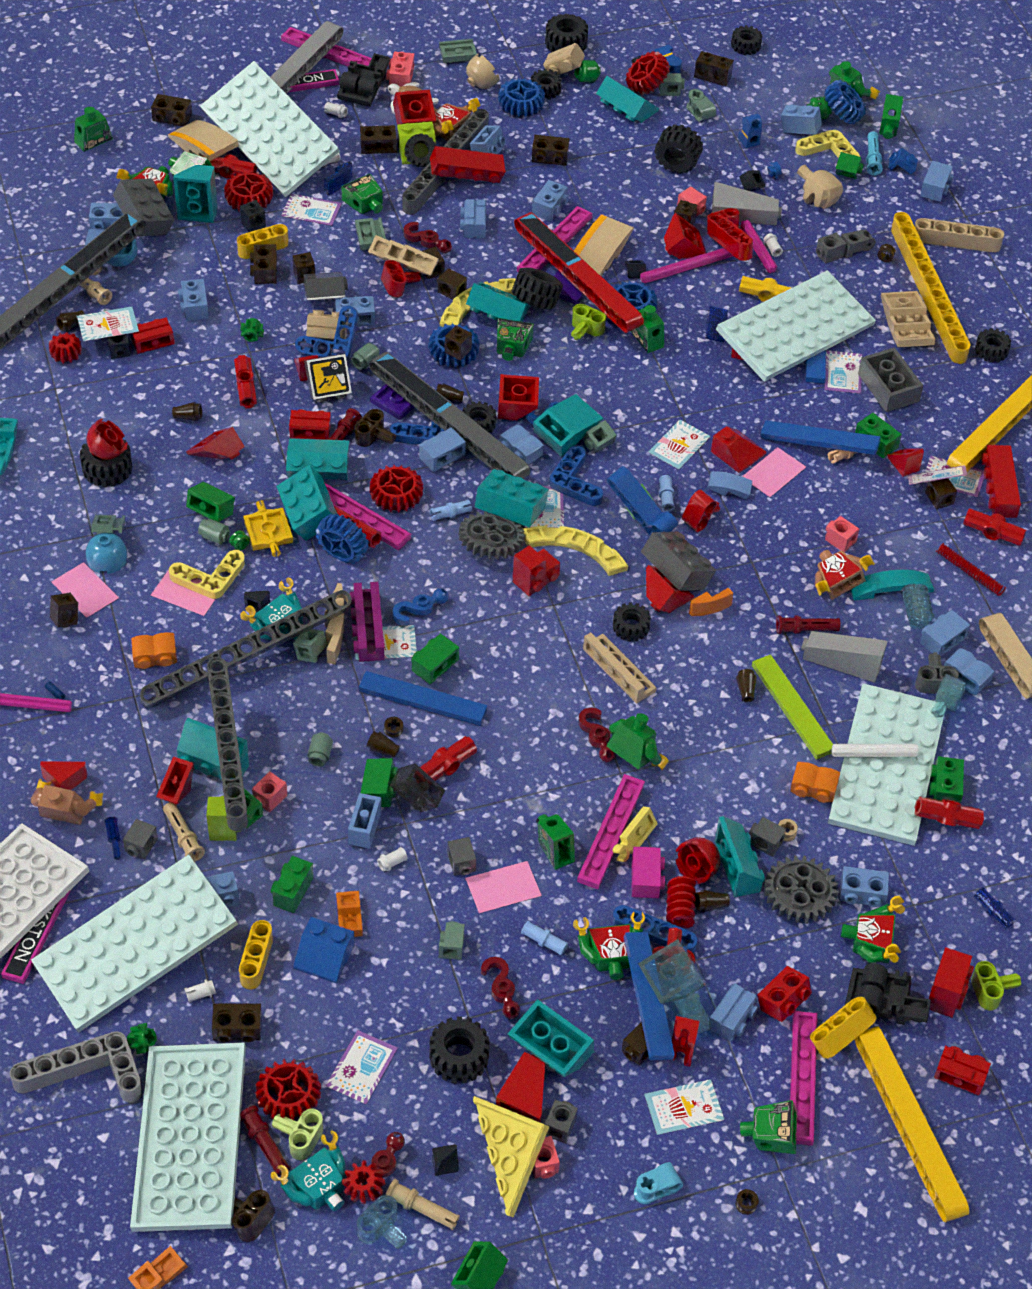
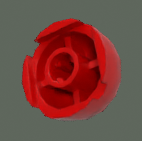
(105, 440)
(698, 859)

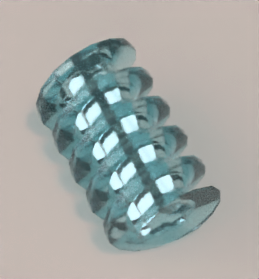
(917, 605)

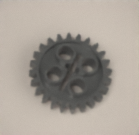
(491, 535)
(801, 889)

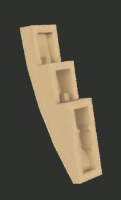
(405, 255)
(335, 631)

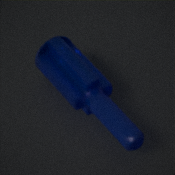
(113, 835)

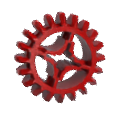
(647, 73)
(247, 188)
(396, 488)
(285, 1078)

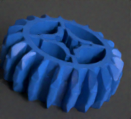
(521, 97)
(845, 102)
(637, 294)
(437, 346)
(342, 538)

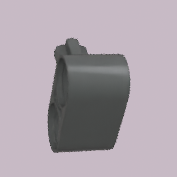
(931, 675)

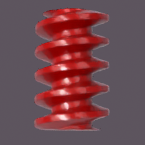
(681, 901)

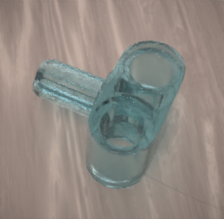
(948, 695)
(691, 1008)
(382, 1223)

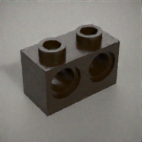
(713, 68)
(171, 110)
(378, 139)
(550, 150)
(264, 263)
(237, 1015)

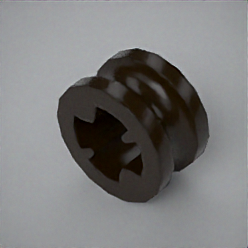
(886, 257)
(399, 727)
(746, 1193)

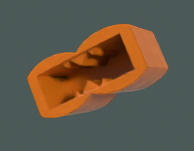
(154, 650)
(815, 782)

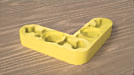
(831, 140)
(213, 580)

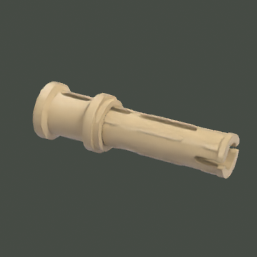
(98, 293)
(188, 846)
(412, 1200)

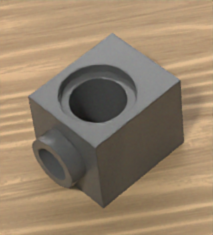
(831, 248)
(767, 836)
(140, 839)
(461, 856)
(557, 1129)

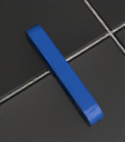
(656, 926)

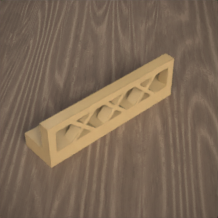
(620, 673)

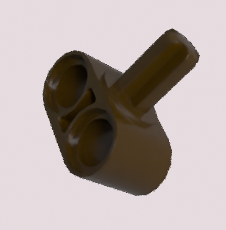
(372, 427)
(252, 1215)

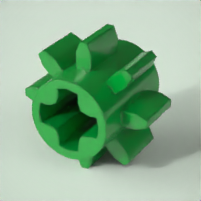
(252, 330)
(141, 1038)

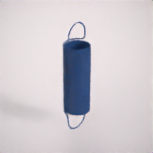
(54, 690)

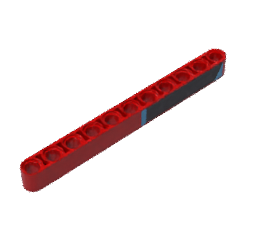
(579, 272)

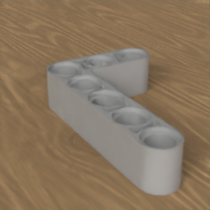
(82, 1064)

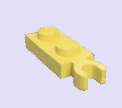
(635, 833)

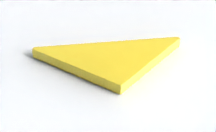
(512, 1148)

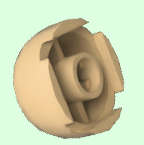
(481, 73)

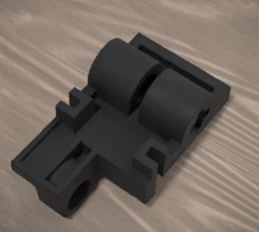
(363, 81)
(887, 994)

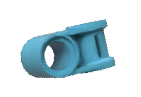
(661, 1182)

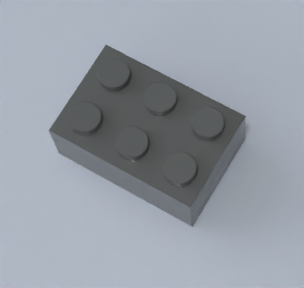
(145, 201)
(890, 379)
(678, 560)

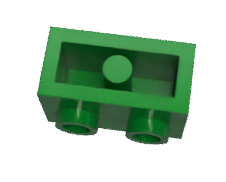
(875, 426)
(210, 501)
(435, 658)
(377, 779)
(948, 779)
(292, 884)
(480, 1267)

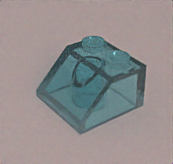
(672, 973)

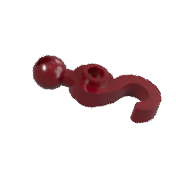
(428, 238)
(598, 734)
(502, 988)
(385, 1158)

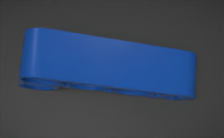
(640, 503)

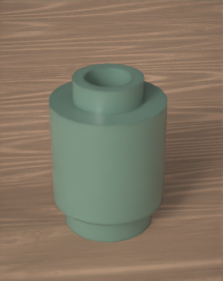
(364, 355)
(214, 531)
(320, 749)

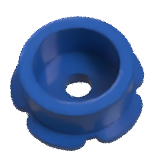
(774, 169)

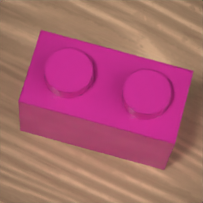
(647, 872)

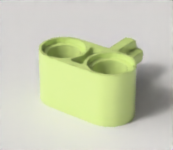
(301, 1132)

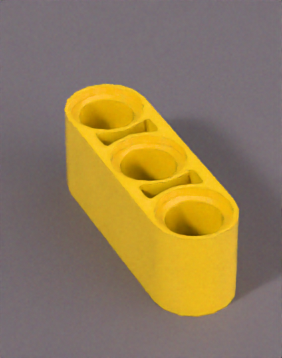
(273, 234)
(255, 964)
(843, 1027)

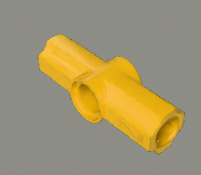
(763, 289)

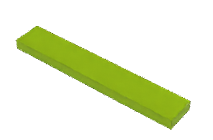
(793, 706)

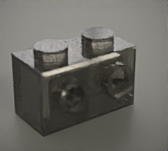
(417, 788)

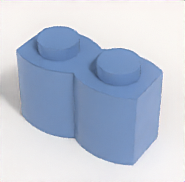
(522, 443)
(970, 670)

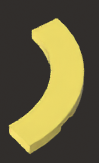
(458, 308)
(580, 541)

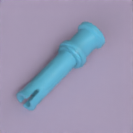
(874, 157)

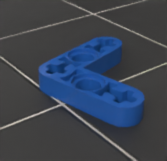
(338, 341)
(427, 431)
(567, 477)

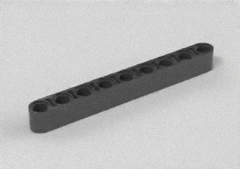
(425, 183)
(227, 744)

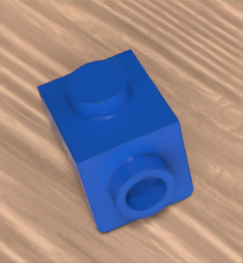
(904, 160)

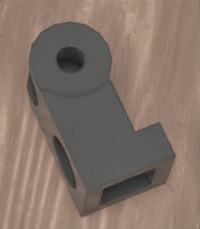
(857, 242)

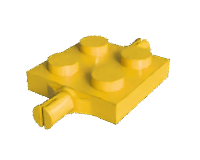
(268, 528)

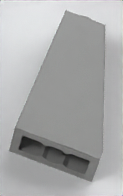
(751, 206)
(846, 653)

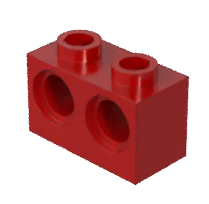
(784, 993)

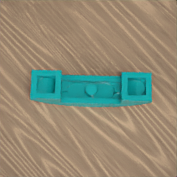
(8, 433)
(889, 581)

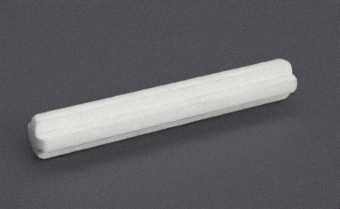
(875, 750)

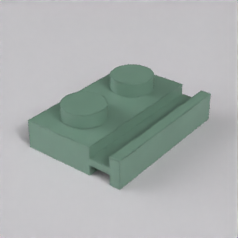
(457, 50)
(367, 230)
(107, 523)

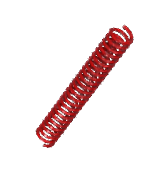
(972, 569)

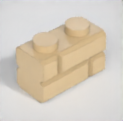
(564, 59)
(324, 325)

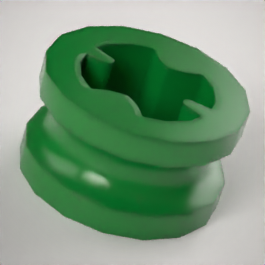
(239, 540)

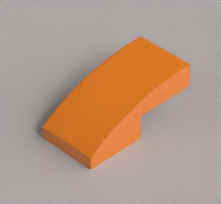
(706, 604)
(349, 911)
(158, 1272)

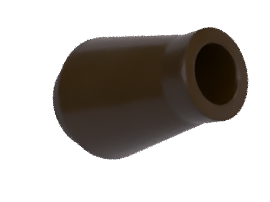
(68, 320)
(450, 393)
(190, 411)
(746, 683)
(382, 744)
(711, 900)

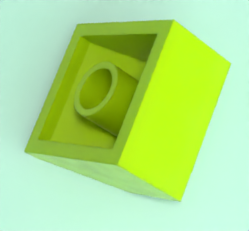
(406, 131)

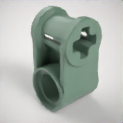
(700, 105)

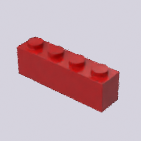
(467, 164)
(1001, 480)

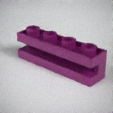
(368, 622)

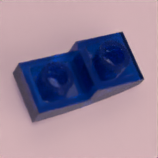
(342, 176)
(715, 317)

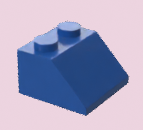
(324, 950)

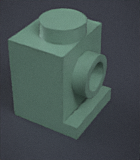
(672, 85)
(601, 431)
(310, 645)
(452, 941)

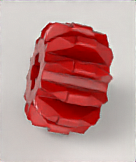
(65, 347)
(373, 1180)

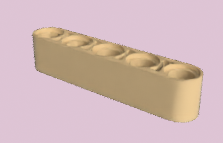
(959, 235)
(1009, 651)

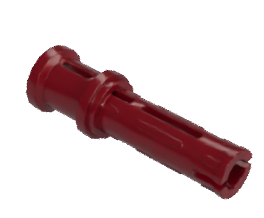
(346, 425)
(797, 624)
(259, 1132)

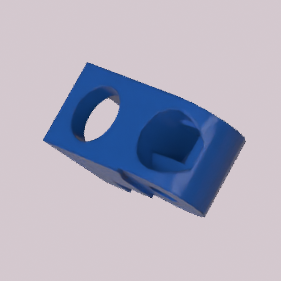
(674, 62)
(751, 129)

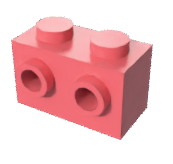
(400, 68)

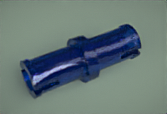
(994, 908)

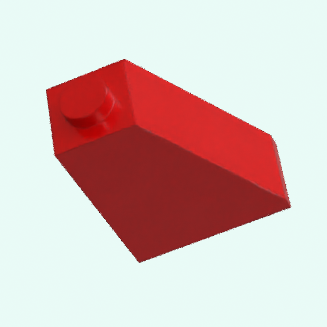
(524, 1088)

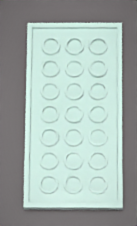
(270, 128)
(795, 325)
(881, 792)
(134, 943)
(189, 1138)

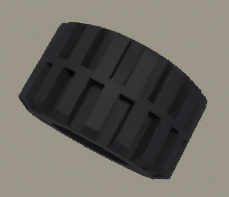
(565, 31)
(683, 139)
(537, 288)
(106, 471)
(459, 1032)

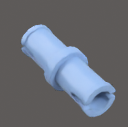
(666, 493)
(450, 510)
(544, 938)

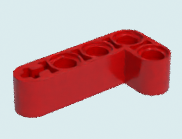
(725, 230)

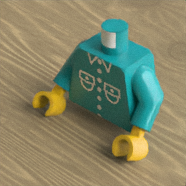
(274, 611)
(317, 1178)

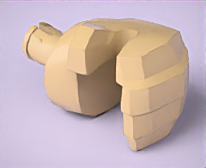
(820, 187)

